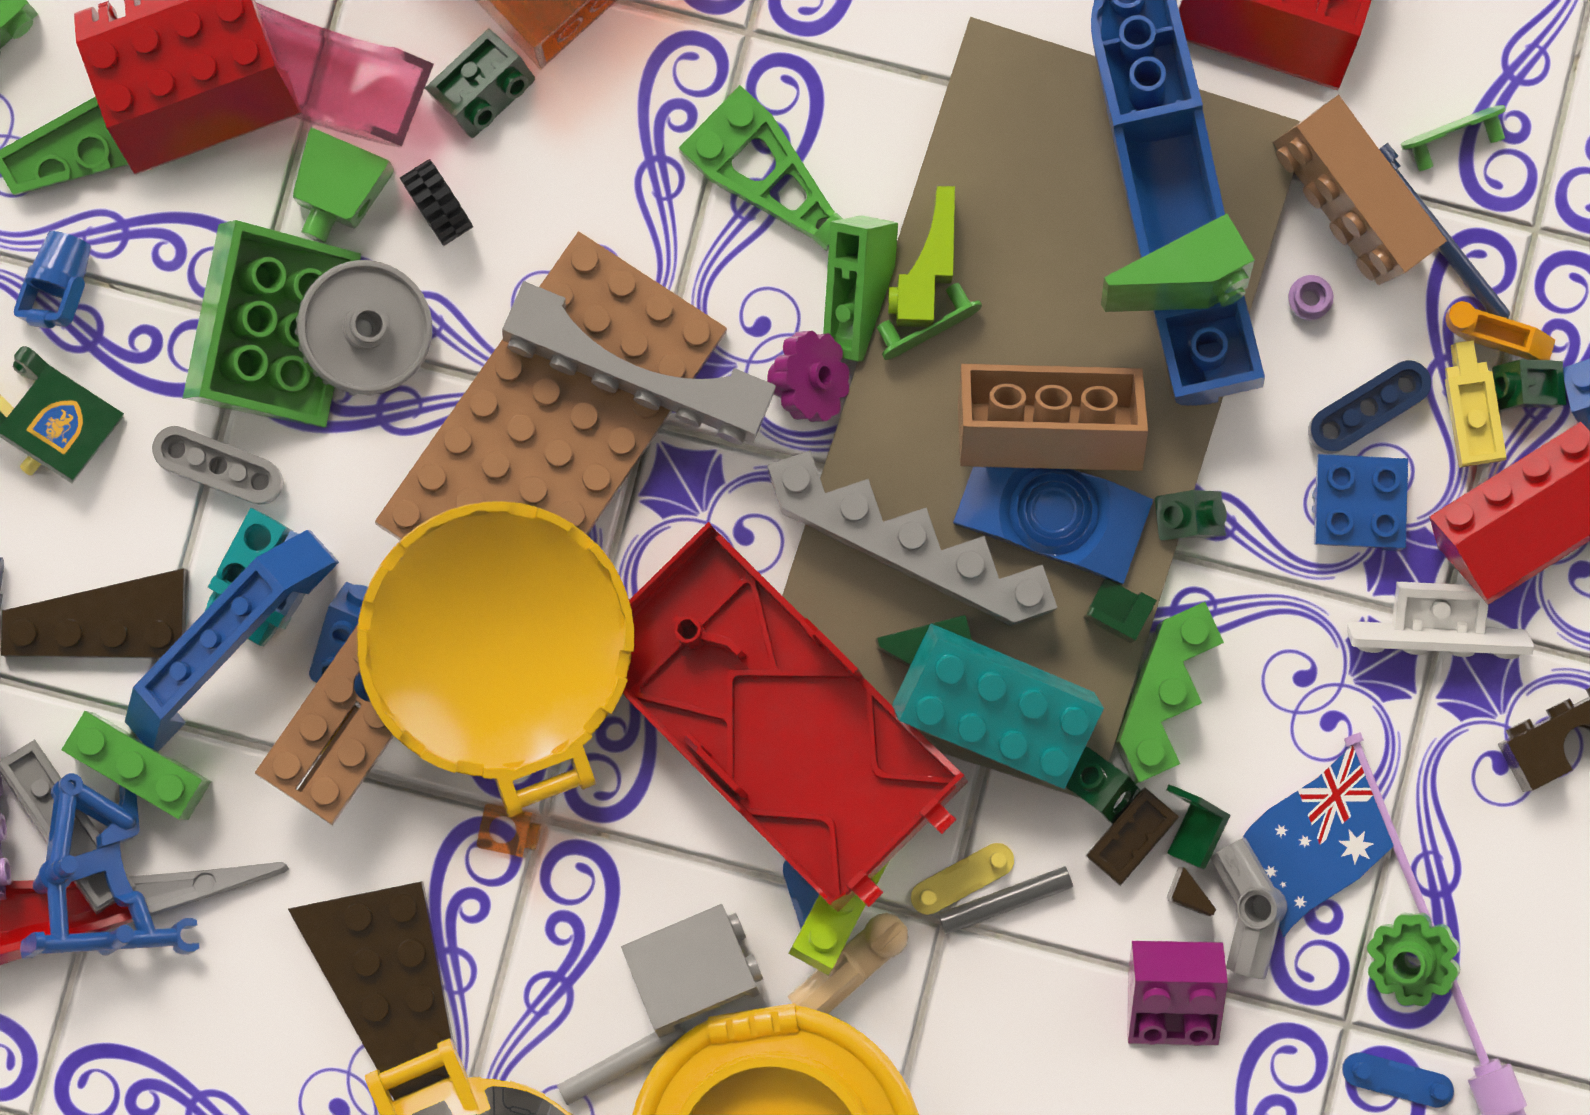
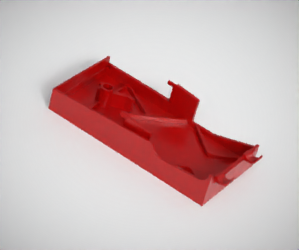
(781, 721)

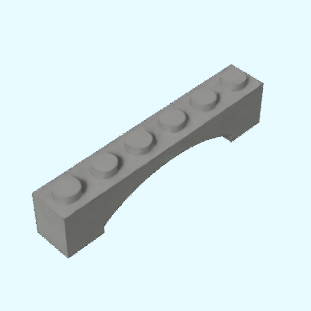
(729, 403)

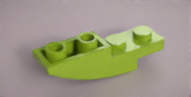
(827, 931)

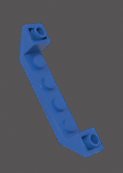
(220, 631)

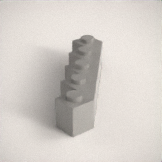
(908, 544)

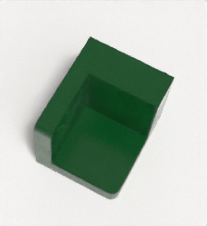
(1120, 610)

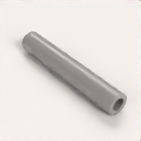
(617, 1065)

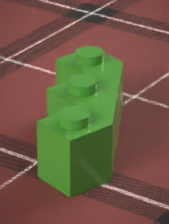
(1164, 691)

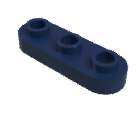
(1388, 403)

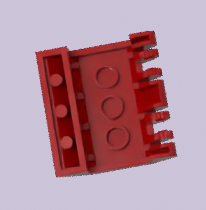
(181, 75)

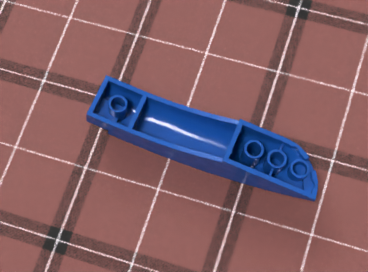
(1170, 184)

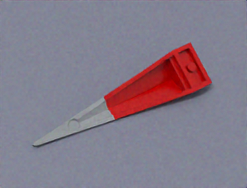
(28, 911)

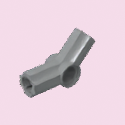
(1253, 936)

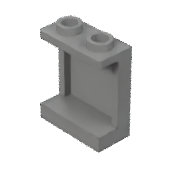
(691, 968)

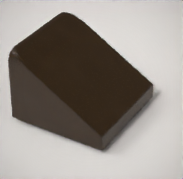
(1188, 894)

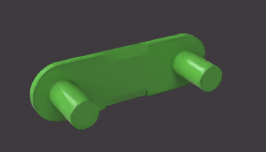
(1488, 116)
(897, 346)

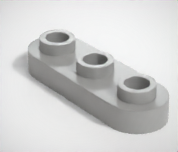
(204, 451)

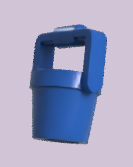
(57, 272)

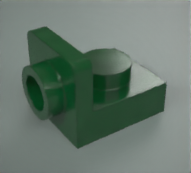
(1529, 384)

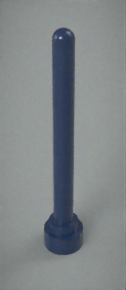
(1454, 254)

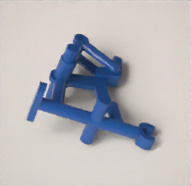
(63, 868)

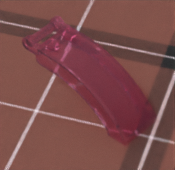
(346, 80)

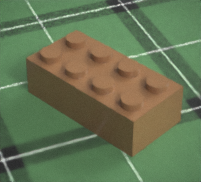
(1358, 192)
(1052, 417)

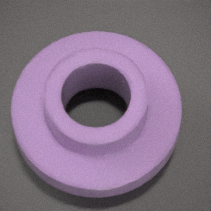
(1320, 288)

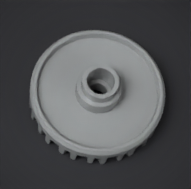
(372, 294)

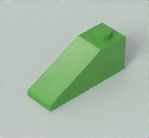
(857, 279)

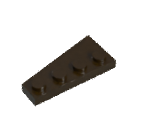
(107, 622)

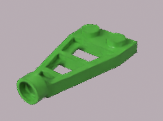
(727, 134)

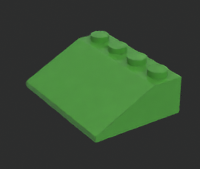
(247, 323)

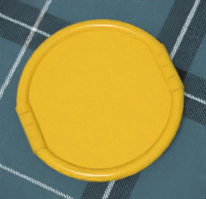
(774, 1064)

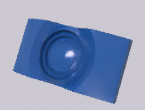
(1057, 516)

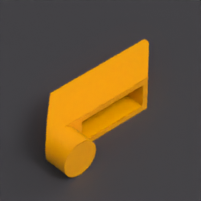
(1499, 332)

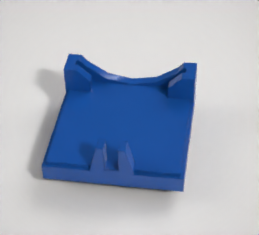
(1360, 501)

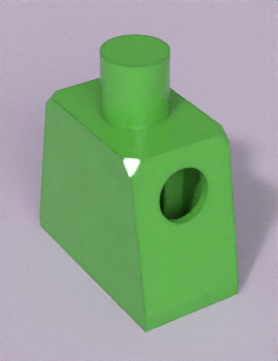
(337, 183)

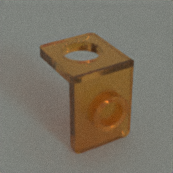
(526, 834)

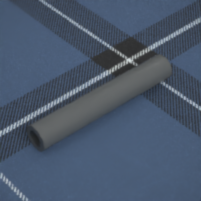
(1005, 900)

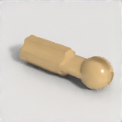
(860, 958)

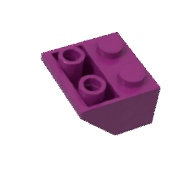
(1176, 992)

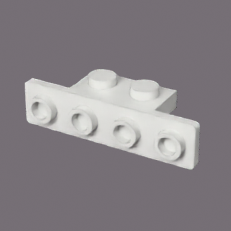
(1439, 620)

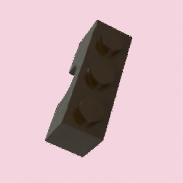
(1537, 750)

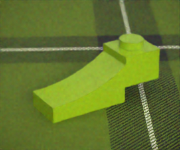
(915, 291)

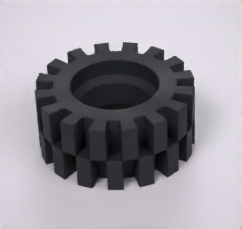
(436, 202)

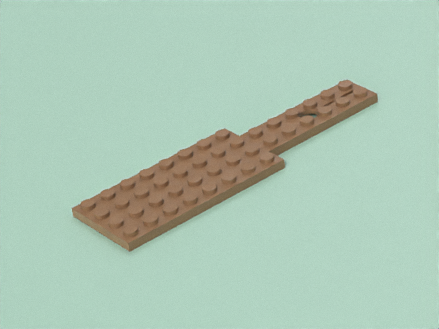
(516, 439)

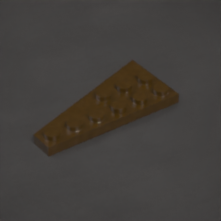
(383, 972)

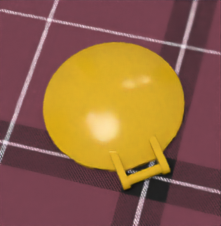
(497, 645)

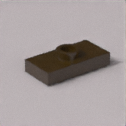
(1132, 836)

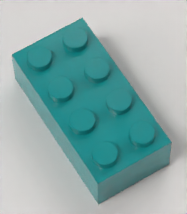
(997, 706)

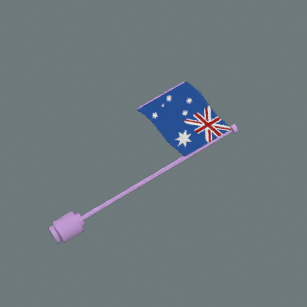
(1331, 838)

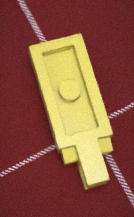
(1473, 408)

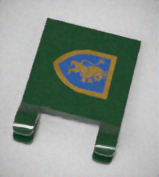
(57, 418)

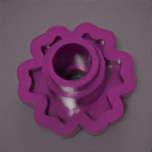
(810, 376)

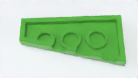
(61, 151)

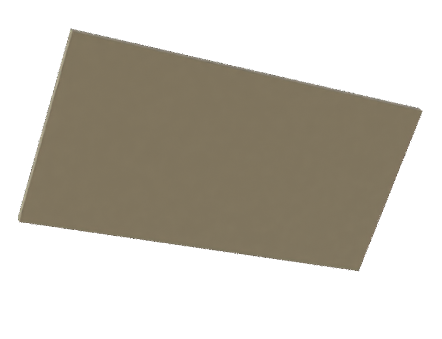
(1032, 241)

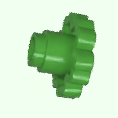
(1430, 944)

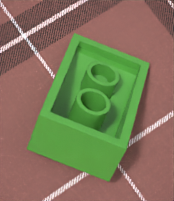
(1185, 274)

